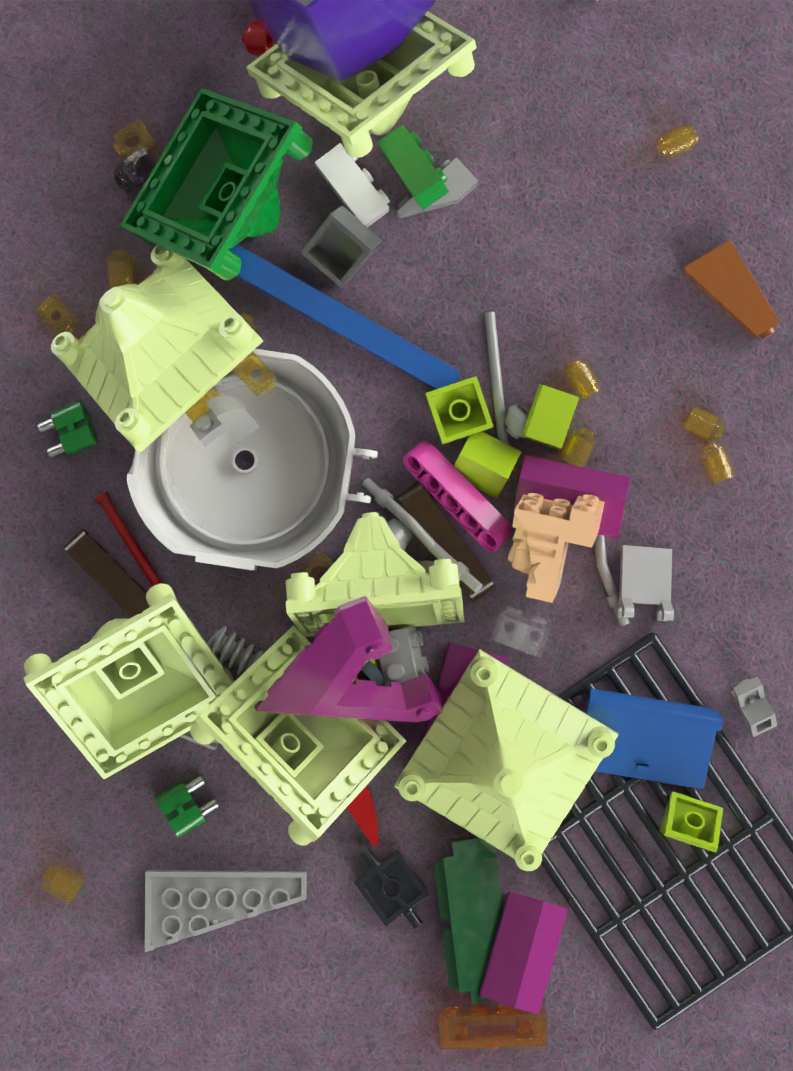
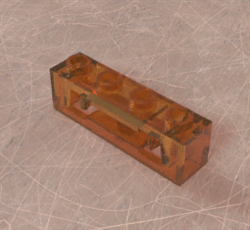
(492, 1039)

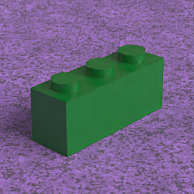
(414, 166)

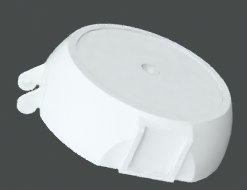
(277, 508)

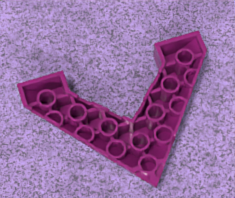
(323, 673)

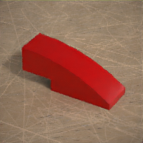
(365, 815)

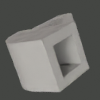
(225, 415)
(753, 706)

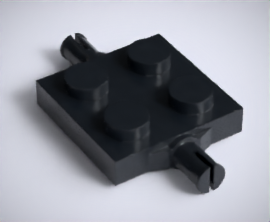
(391, 888)

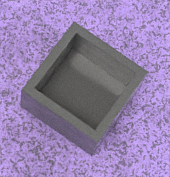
(341, 246)

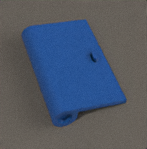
(664, 735)

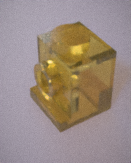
(49, 307)
(250, 364)

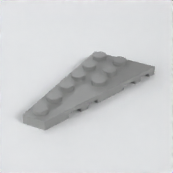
(203, 900)

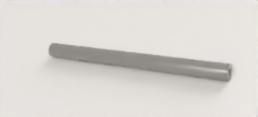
(496, 378)

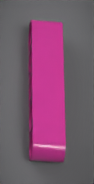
(457, 495)

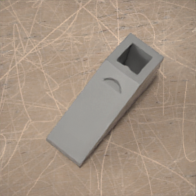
(459, 184)

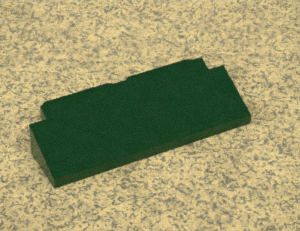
(473, 903)

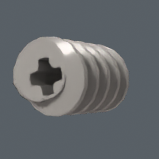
(233, 650)

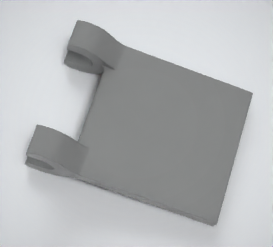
(645, 580)

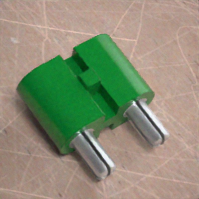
(74, 429)
(181, 809)

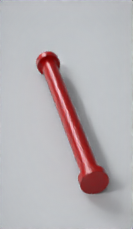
(128, 538)

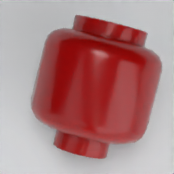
(257, 39)

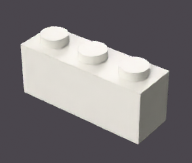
(353, 185)

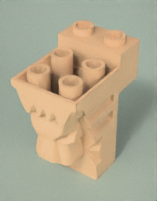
(544, 537)

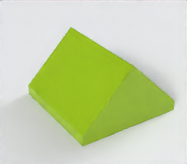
(459, 410)
(550, 417)
(487, 462)
(692, 821)

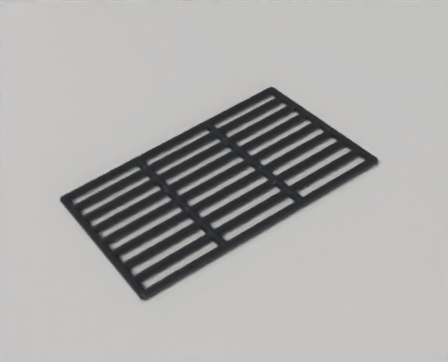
(684, 874)

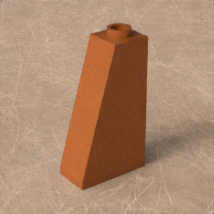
(732, 288)

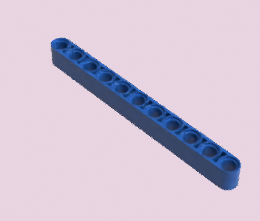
(344, 321)

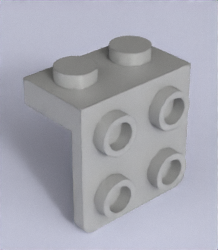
(406, 658)

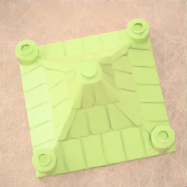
(374, 95)
(156, 348)
(383, 573)
(130, 684)
(505, 759)
(300, 760)

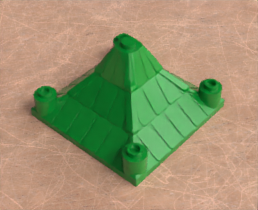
(216, 182)

